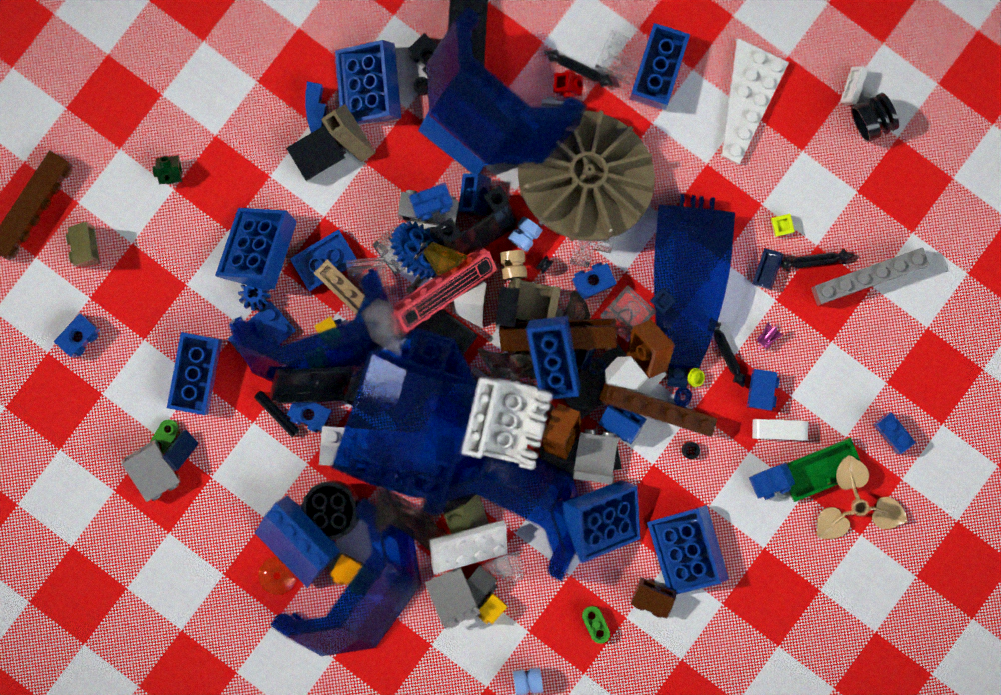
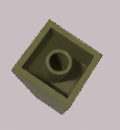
(83, 245)
(465, 513)

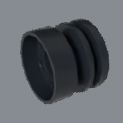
(875, 117)

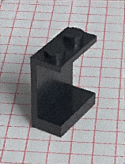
(316, 152)
(507, 307)

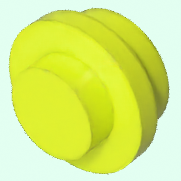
(696, 377)

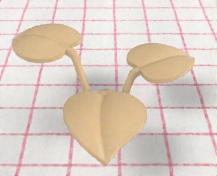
(850, 475)

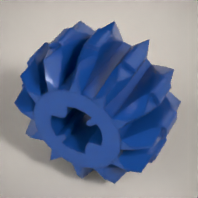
(253, 302)

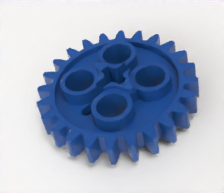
(407, 243)

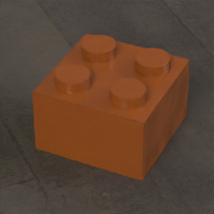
(650, 348)
(561, 431)

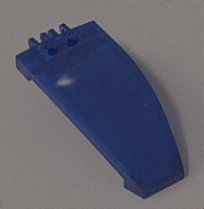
(694, 267)

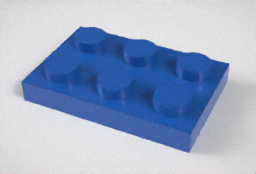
(331, 248)
(270, 325)

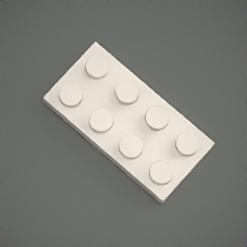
(468, 547)

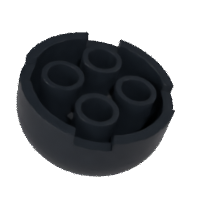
(323, 507)

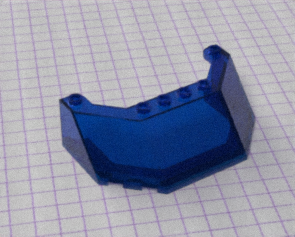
(485, 111)
(334, 347)
(526, 492)
(370, 599)

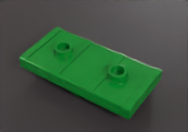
(819, 469)

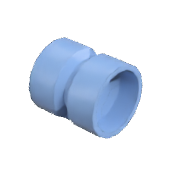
(525, 233)
(528, 681)

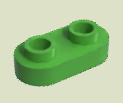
(165, 438)
(596, 624)

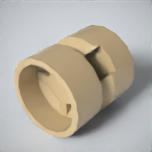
(513, 264)

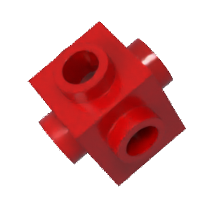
(568, 84)

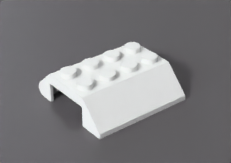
(506, 421)

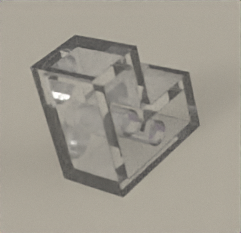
(613, 62)
(583, 250)

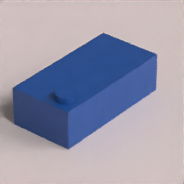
(659, 66)
(554, 356)
(194, 373)

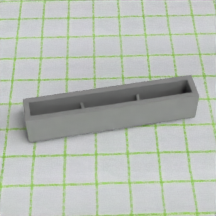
(870, 276)

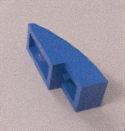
(314, 108)

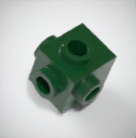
(168, 170)

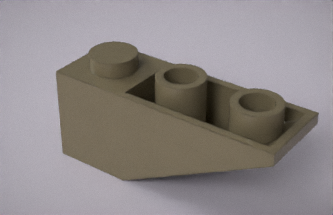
(348, 133)

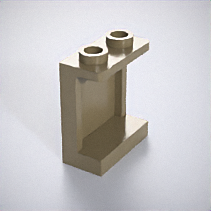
(535, 300)

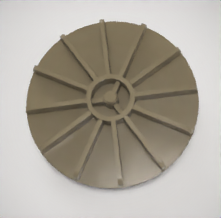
(592, 182)

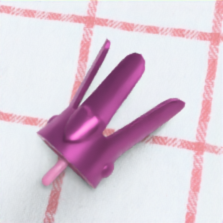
(768, 337)

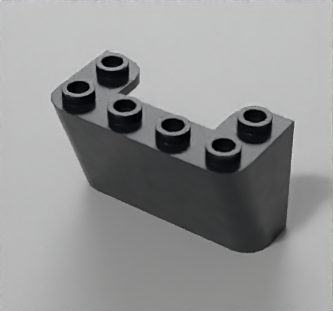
(484, 232)

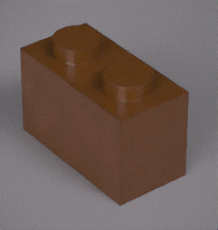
(653, 598)

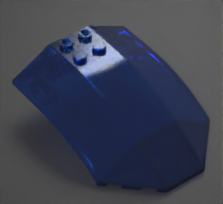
(409, 417)

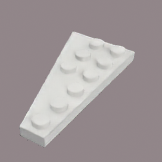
(751, 89)

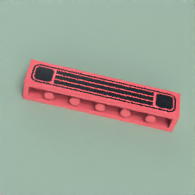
(443, 289)

